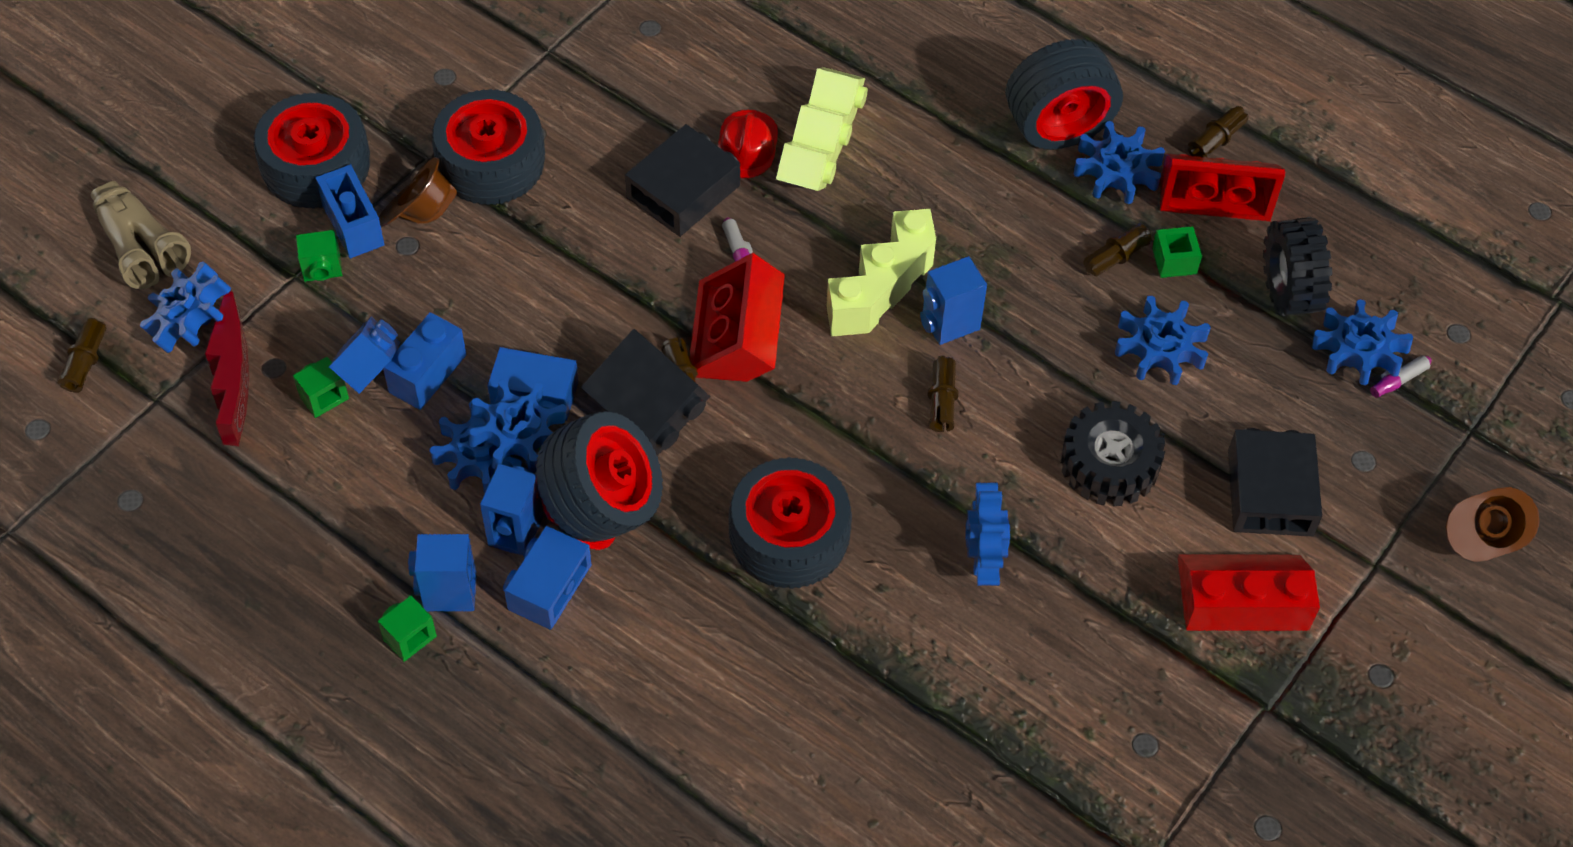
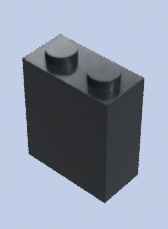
(683, 179)
(647, 390)
(1274, 482)

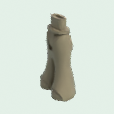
(124, 219)

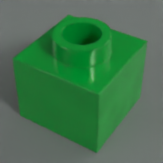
(1176, 252)
(319, 255)
(320, 387)
(407, 628)

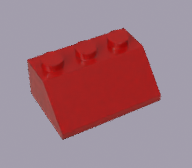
(1220, 187)
(737, 321)
(1247, 592)

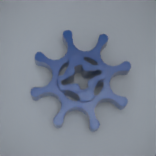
(1119, 162)
(185, 307)
(1162, 340)
(1362, 342)
(522, 416)
(469, 460)
(987, 534)

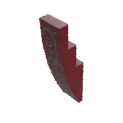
(229, 365)

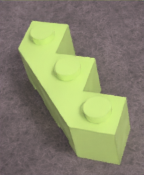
(822, 129)
(884, 274)

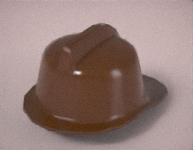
(422, 199)
(1492, 524)

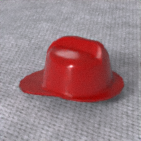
(751, 139)

